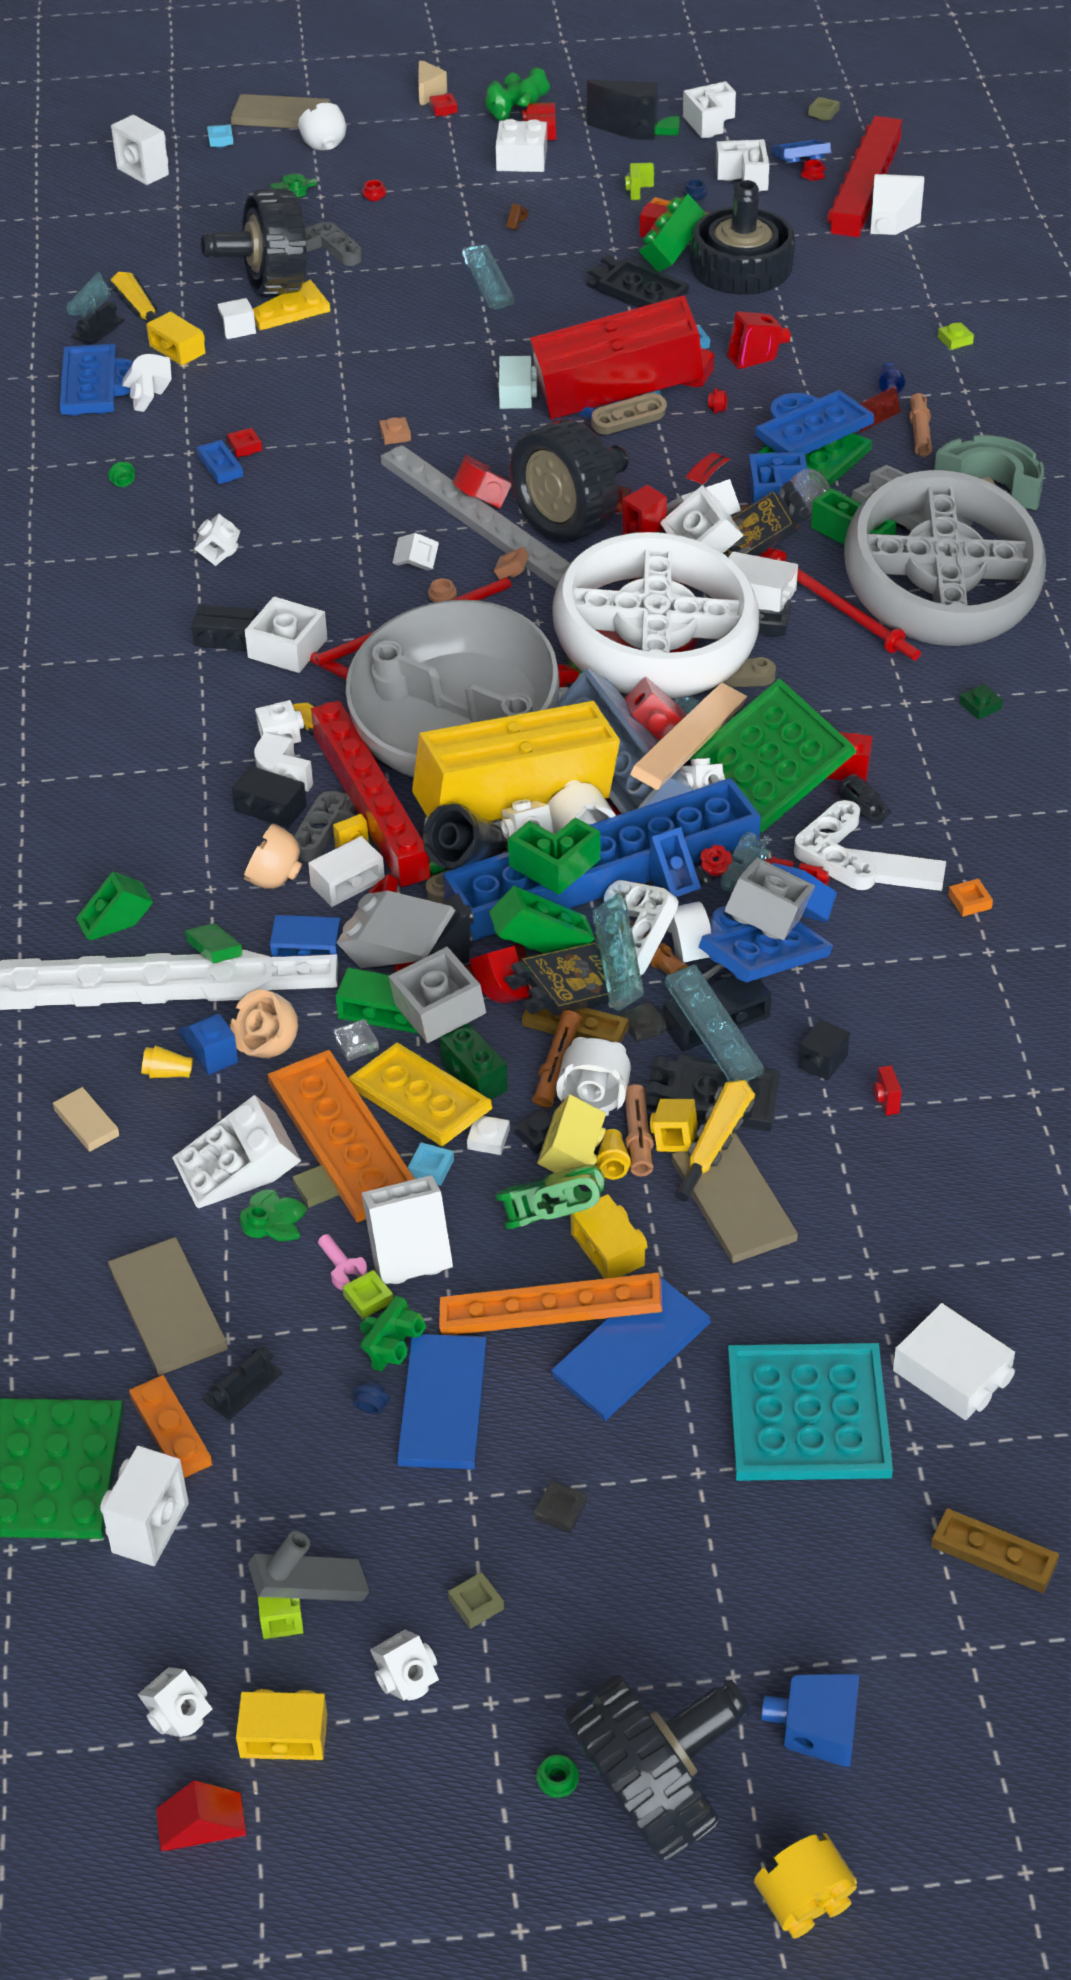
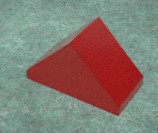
(200, 1816)

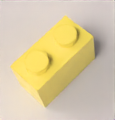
(572, 1136)

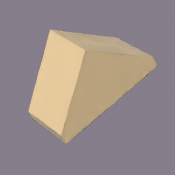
(431, 82)

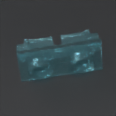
(89, 297)
(746, 851)

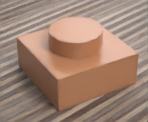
(395, 430)
(511, 563)

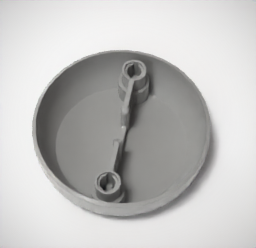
(446, 670)

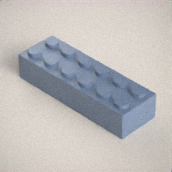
(634, 744)

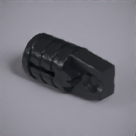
(869, 802)

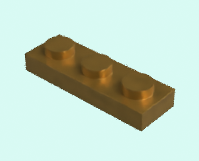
(593, 1024)
(995, 1550)

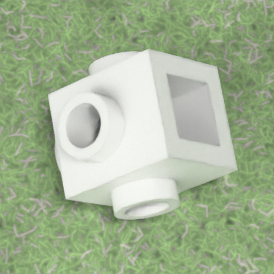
(217, 539)
(280, 720)
(702, 773)
(525, 811)
(405, 1666)
(175, 1703)

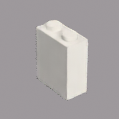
(771, 579)
(407, 1230)
(954, 1362)

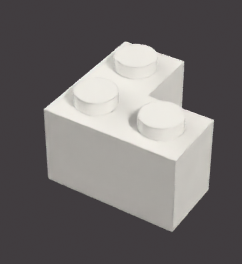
(709, 107)
(743, 161)

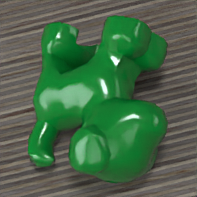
(517, 93)

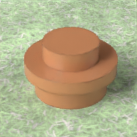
(442, 590)

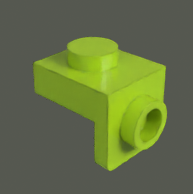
(640, 176)

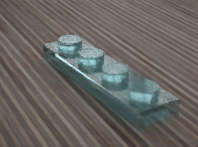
(488, 276)
(618, 952)
(714, 1024)

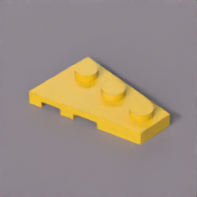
(291, 307)

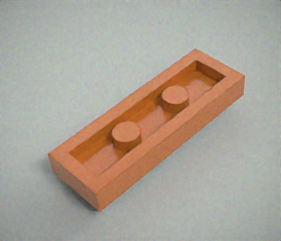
(170, 1425)

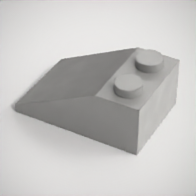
(393, 929)

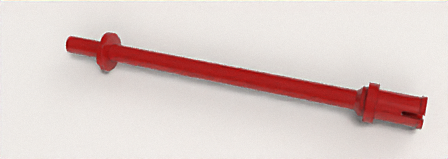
(893, 639)

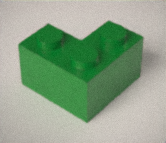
(554, 858)

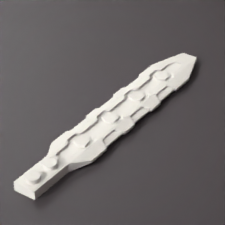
(156, 978)

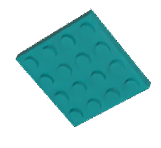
(808, 1412)

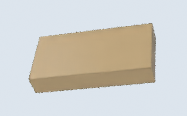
(86, 1119)

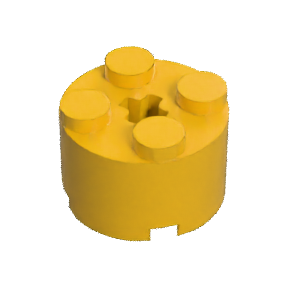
(806, 1884)

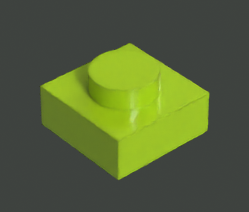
(955, 335)
(367, 1294)

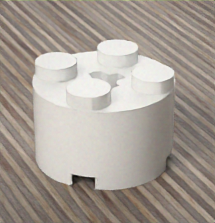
(578, 801)
(595, 1073)

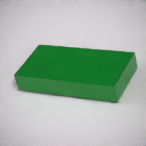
(213, 943)

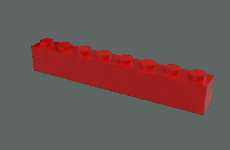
(856, 194)
(370, 793)

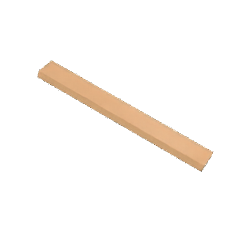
(688, 736)

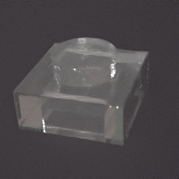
(356, 1040)

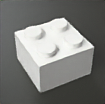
(521, 145)
(140, 149)
(703, 520)
(286, 634)
(144, 1505)

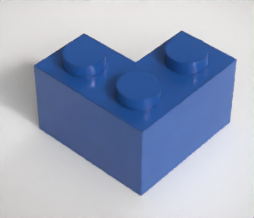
(771, 470)

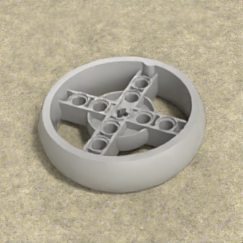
(944, 557)

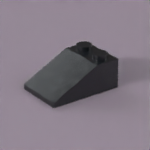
(623, 107)

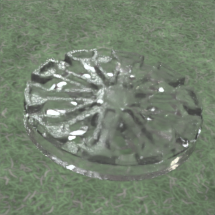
(808, 487)

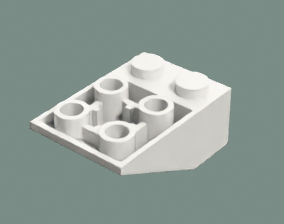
(236, 1154)

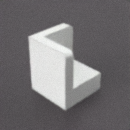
(237, 318)
(416, 551)

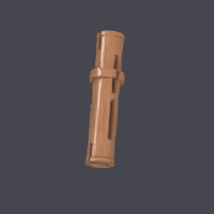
(920, 418)
(640, 1154)

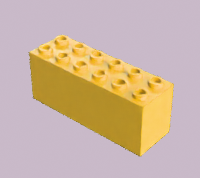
(514, 759)

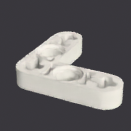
(853, 869)
(648, 915)

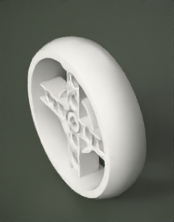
(656, 613)

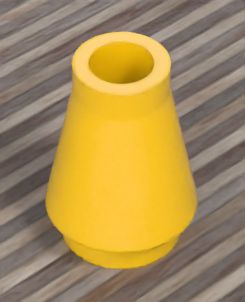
(165, 1063)
(613, 1155)

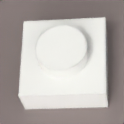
(488, 1135)

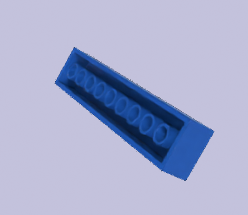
(707, 818)

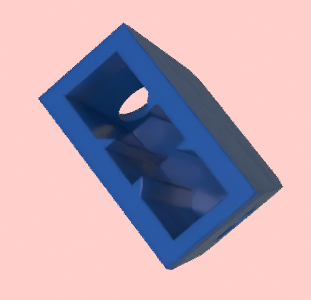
(817, 1715)

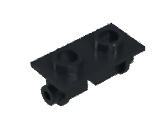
(97, 325)
(243, 1384)

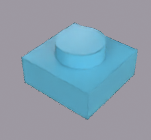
(220, 136)
(431, 1161)

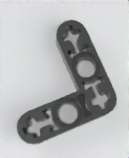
(334, 241)
(339, 810)

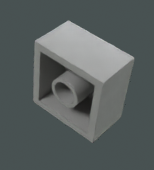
(769, 899)
(437, 994)

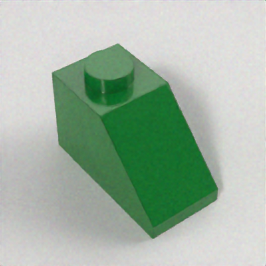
(114, 907)

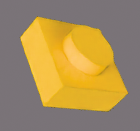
(350, 830)

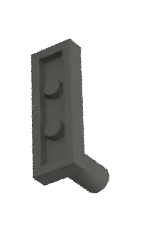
(306, 1577)

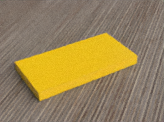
(420, 1094)

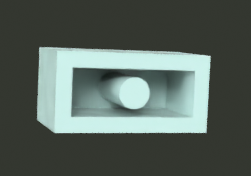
(516, 382)

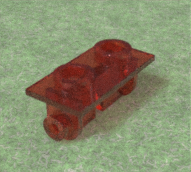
(882, 406)

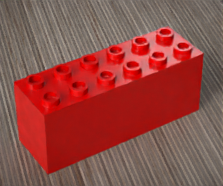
(617, 357)

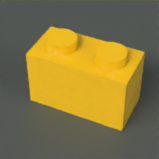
(176, 338)
(609, 1238)
(282, 1725)

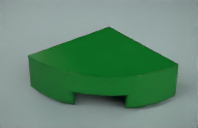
(668, 126)

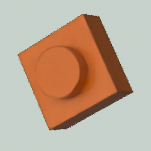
(970, 897)

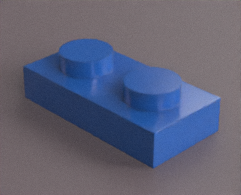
(220, 462)

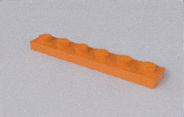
(551, 1304)

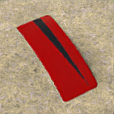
(706, 467)

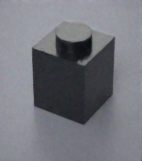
(823, 1050)

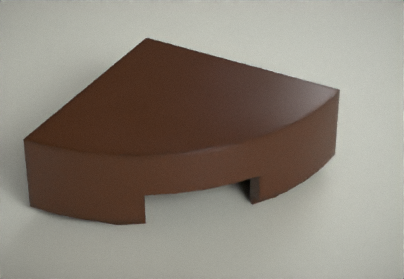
(516, 215)

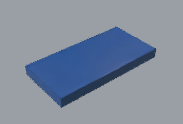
(629, 1352)
(442, 1402)

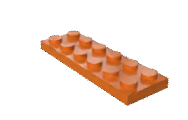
(338, 1128)

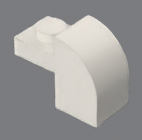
(145, 377)
(277, 756)
(687, 930)

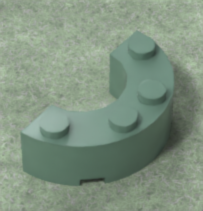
(999, 459)

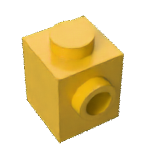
(674, 1125)

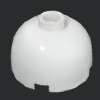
(323, 127)

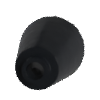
(461, 837)

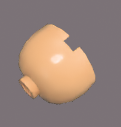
(274, 859)
(264, 1024)

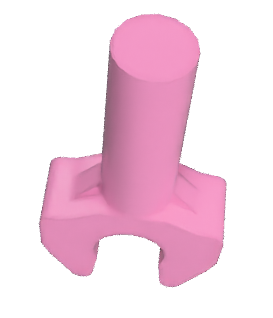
(343, 1265)

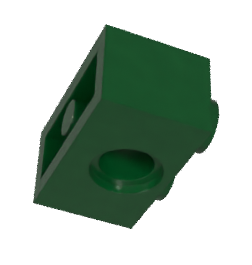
(473, 1062)

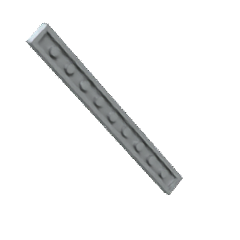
(474, 513)

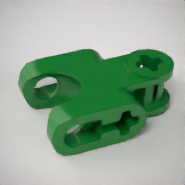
(529, 1202)

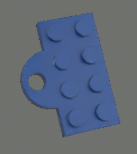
(92, 379)
(811, 421)
(753, 954)

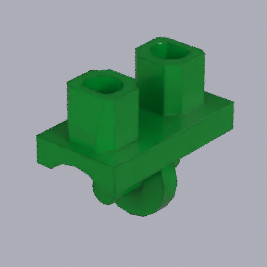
(387, 1333)

